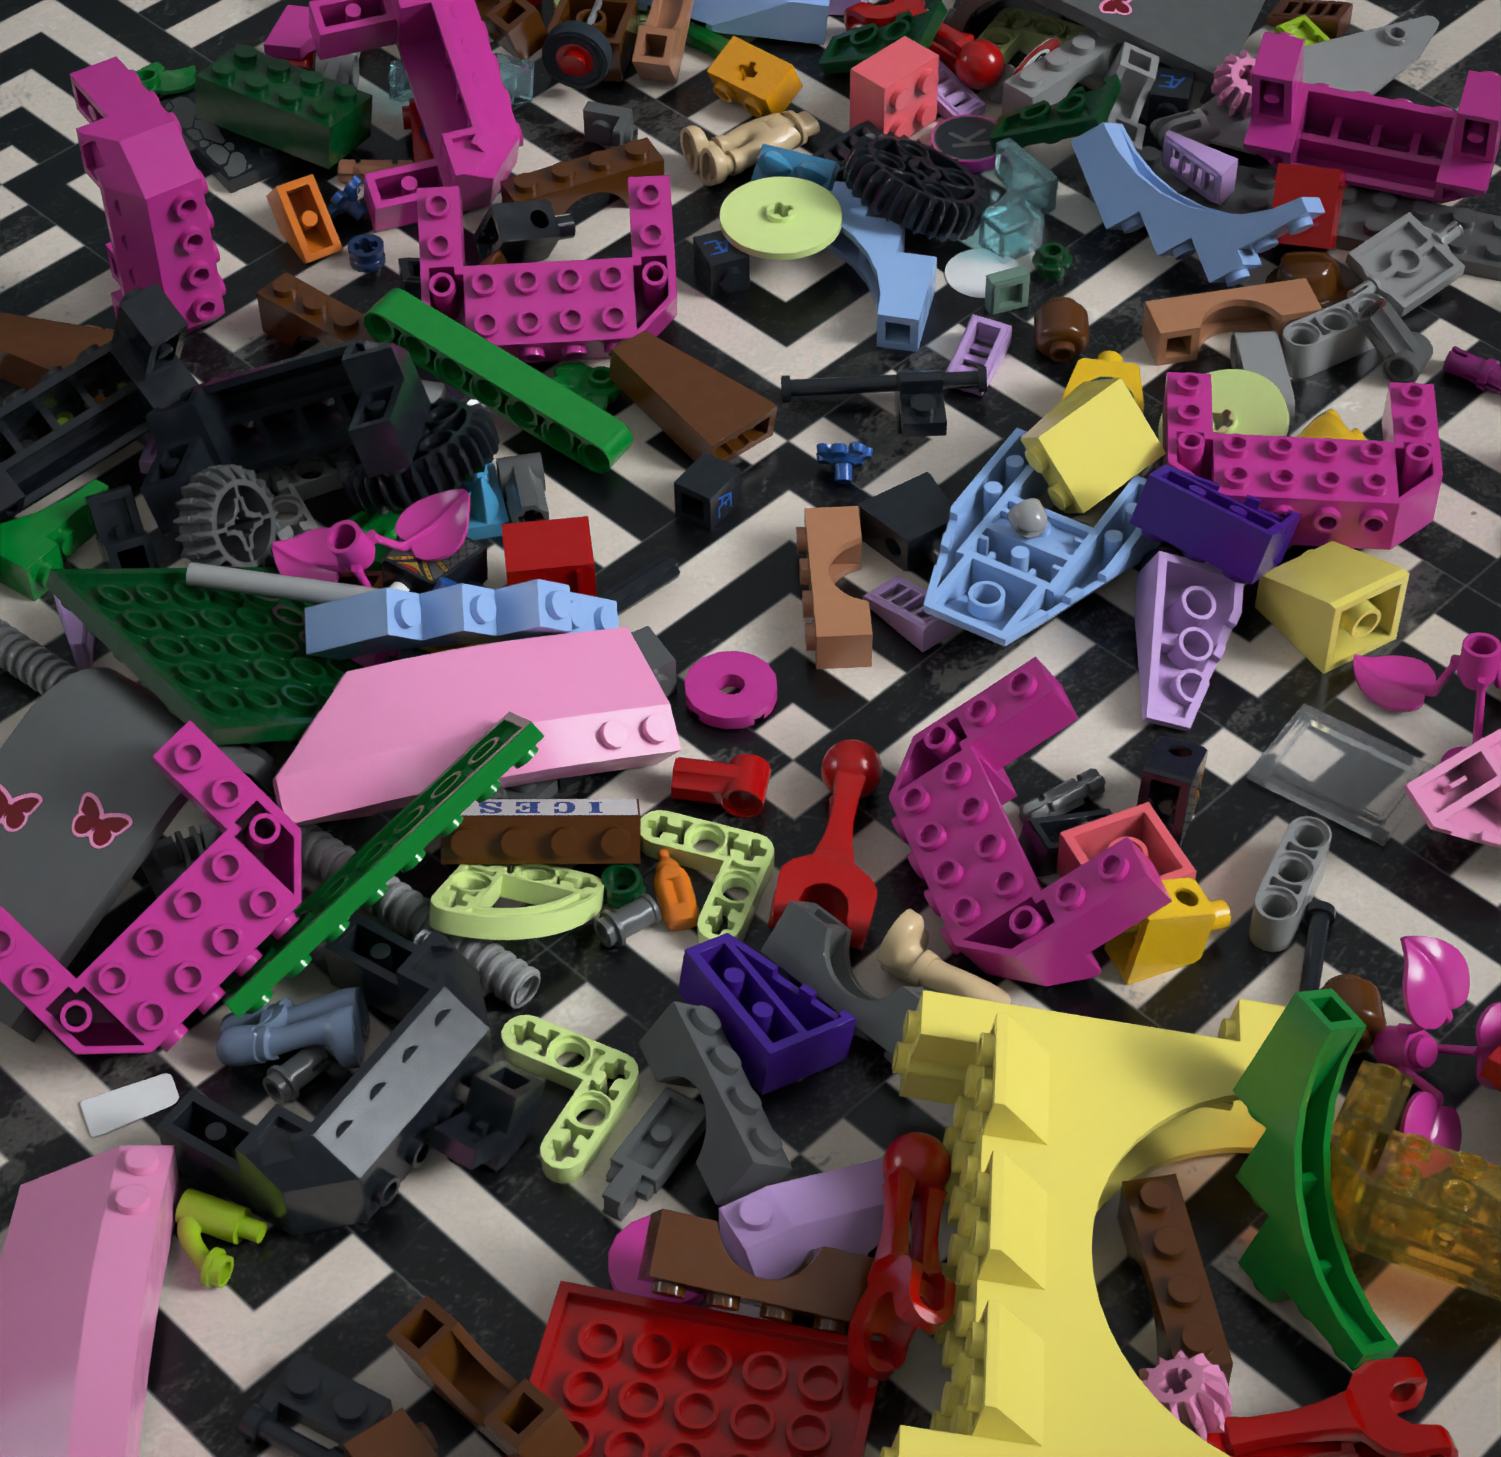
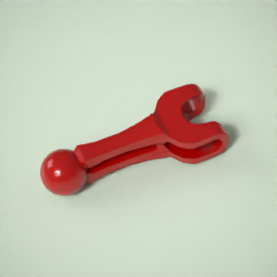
(973, 61)
(830, 874)
(905, 1287)
(1348, 1424)

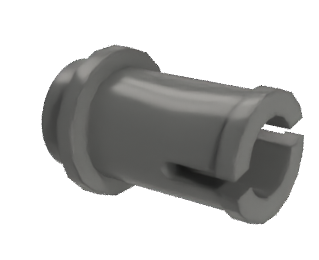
(616, 926)
(286, 1080)

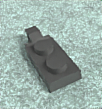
(652, 1151)

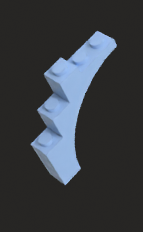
(1135, 197)
(897, 280)
(451, 616)

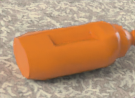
(674, 894)

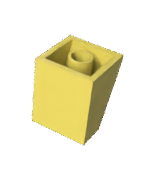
(1091, 444)
(1334, 603)

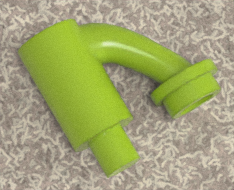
(219, 1218)

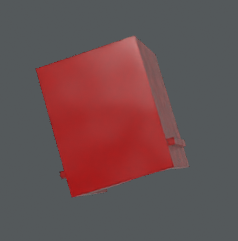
(1311, 181)
(551, 552)

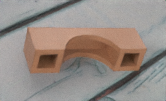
(662, 40)
(1181, 324)
(840, 622)

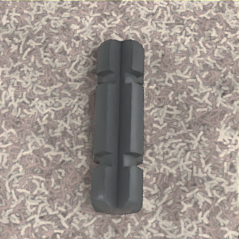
(1064, 796)

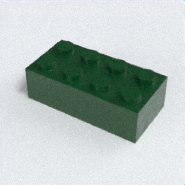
(283, 106)

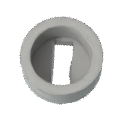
(1028, 518)

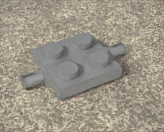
(1406, 263)

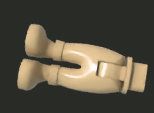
(739, 148)
(905, 958)

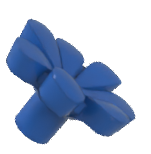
(348, 201)
(843, 458)

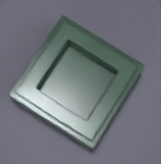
(1007, 290)

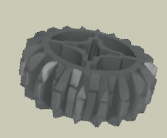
(227, 518)

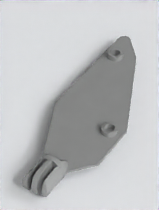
(1347, 63)

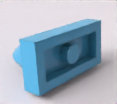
(787, 163)
(486, 505)

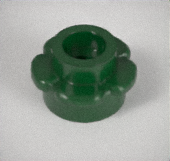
(1052, 261)
(622, 885)

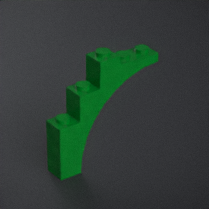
(43, 540)
(1288, 1175)

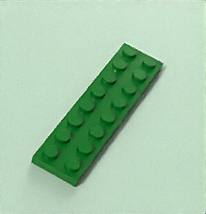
(391, 849)

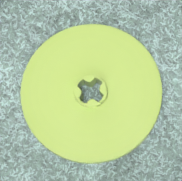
(780, 218)
(1248, 402)

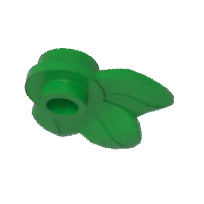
(164, 81)
(588, 383)

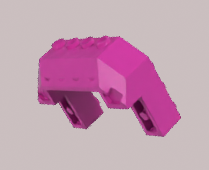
(454, 89)
(1373, 138)
(148, 193)
(553, 306)
(1344, 488)
(970, 857)
(188, 935)

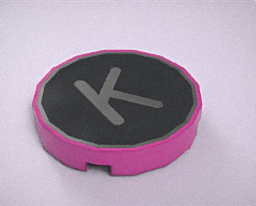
(967, 140)

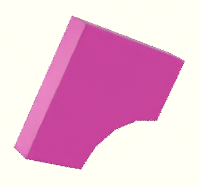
(291, 35)

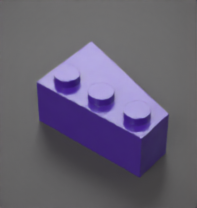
(1211, 525)
(767, 1020)

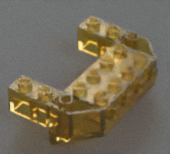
(1410, 1196)

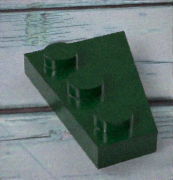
(861, 43)
(1059, 121)

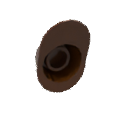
(1322, 272)

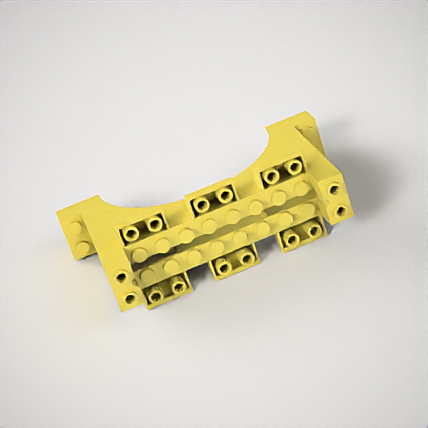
(1037, 1146)

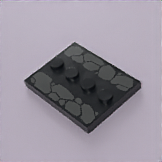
(227, 155)

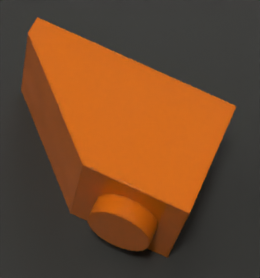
(304, 219)

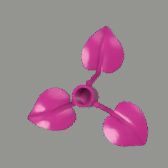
(431, 527)
(1404, 681)
(1432, 986)

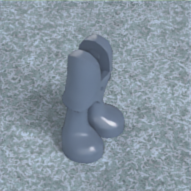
(332, 1020)

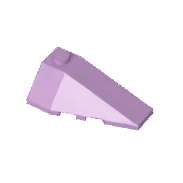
(1181, 634)
(782, 1222)

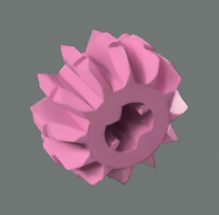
(1234, 83)
(1191, 1391)

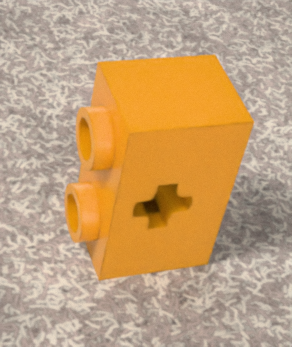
(754, 78)

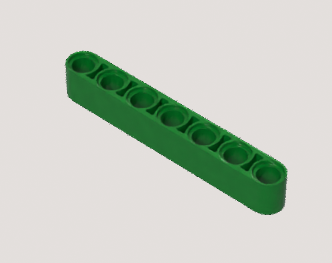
(499, 381)

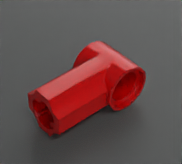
(734, 785)

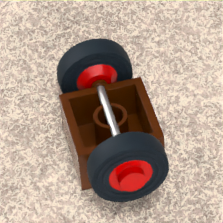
(590, 41)

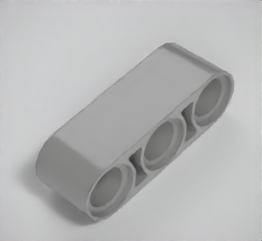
(1326, 337)
(1263, 354)
(1290, 883)

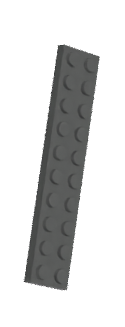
(1362, 214)

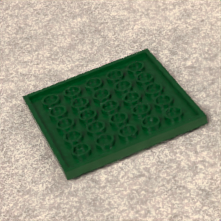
(206, 652)

